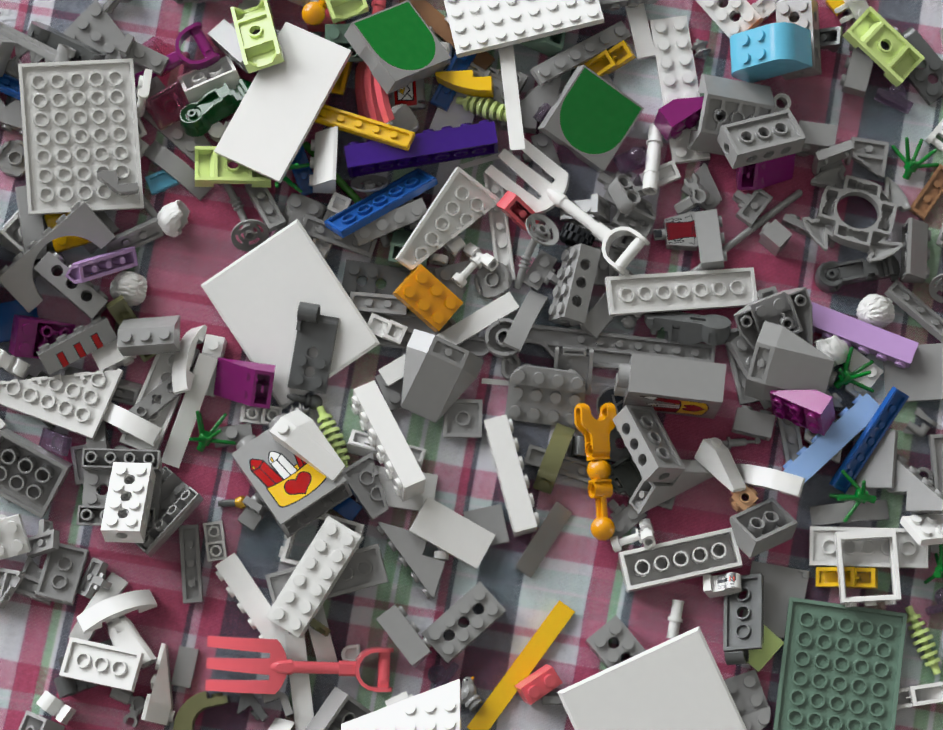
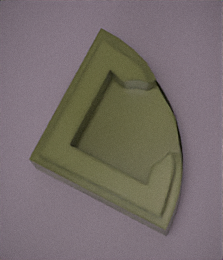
(319, 627)

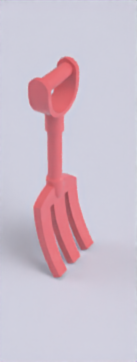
(370, 96)
(279, 666)

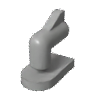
(912, 428)

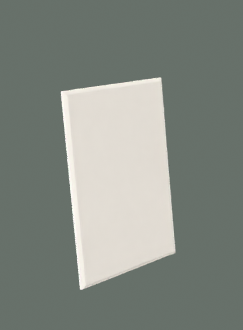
(261, 302)
(656, 690)

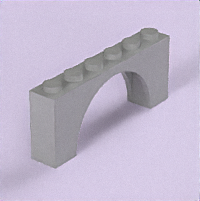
(19, 276)

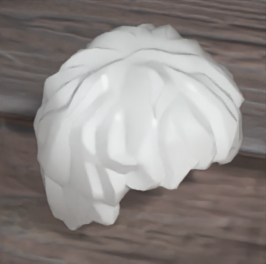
(404, 118)
(173, 218)
(131, 286)
(876, 310)
(834, 348)

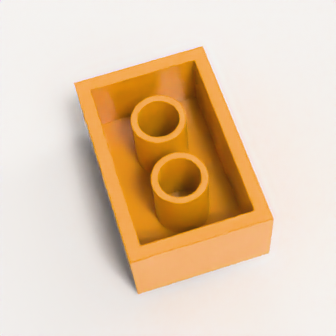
(427, 298)

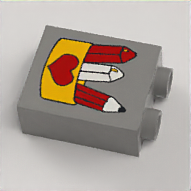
(672, 385)
(287, 484)

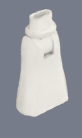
(125, 635)

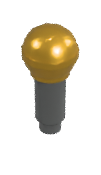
(237, 502)

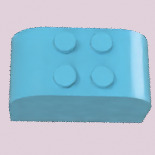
(770, 51)

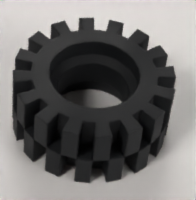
(574, 235)

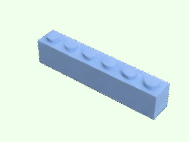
(836, 437)

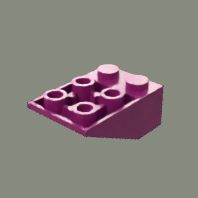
(678, 116)
(765, 173)
(32, 332)
(244, 382)
(804, 408)

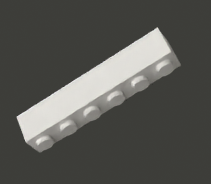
(250, 598)

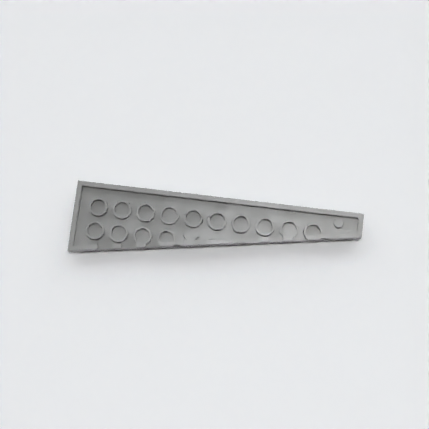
(100, 32)

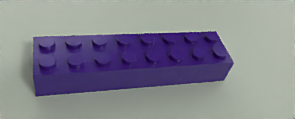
(426, 149)

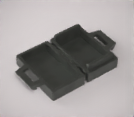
(627, 475)

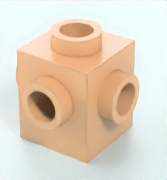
(740, 505)

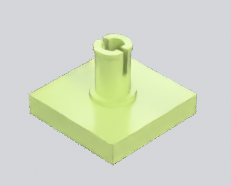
(771, 645)

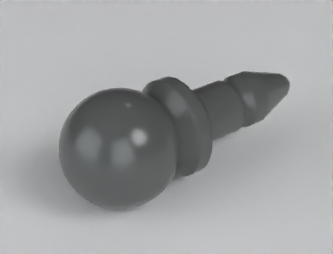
(312, 401)

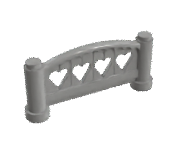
(37, 50)

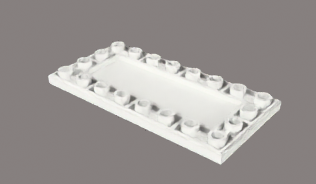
(283, 103)

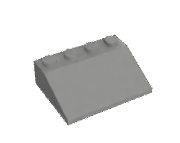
(29, 473)

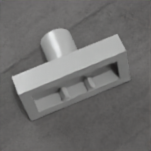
(233, 433)

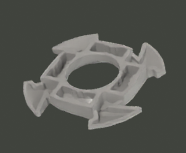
(829, 224)

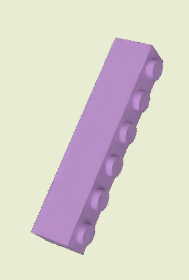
(863, 336)

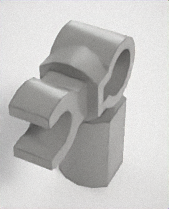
(700, 195)
(126, 697)

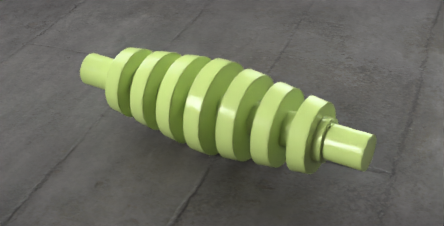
(483, 107)
(331, 433)
(923, 640)

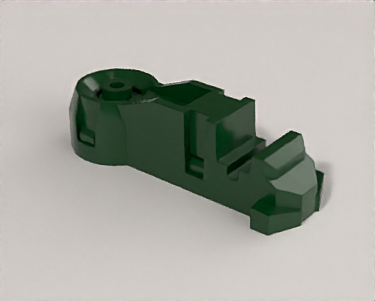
(212, 107)

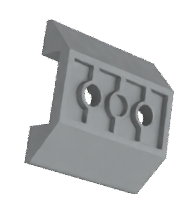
(736, 100)
(98, 468)
(176, 505)

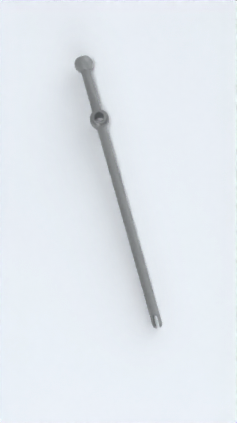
(629, 321)

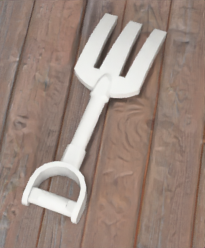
(554, 196)

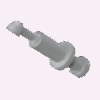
(739, 442)

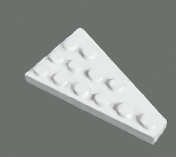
(66, 401)

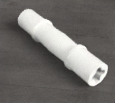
(652, 162)

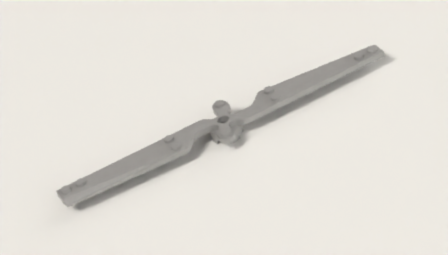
(608, 348)

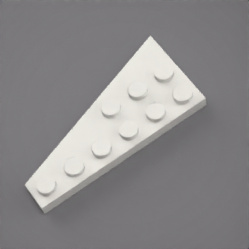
(451, 212)
(426, 711)

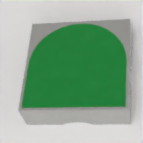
(397, 46)
(591, 118)

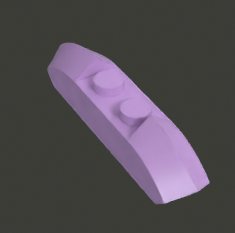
(102, 265)

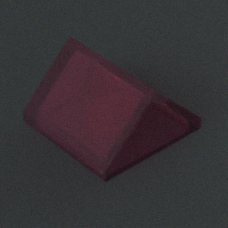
(166, 105)

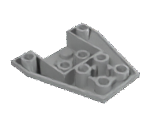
(786, 308)
(785, 363)
(435, 374)

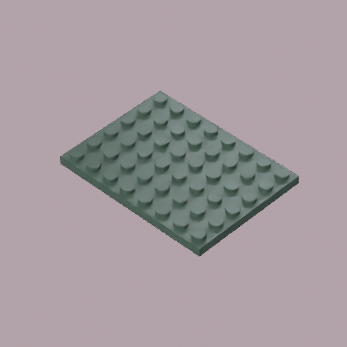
(839, 667)

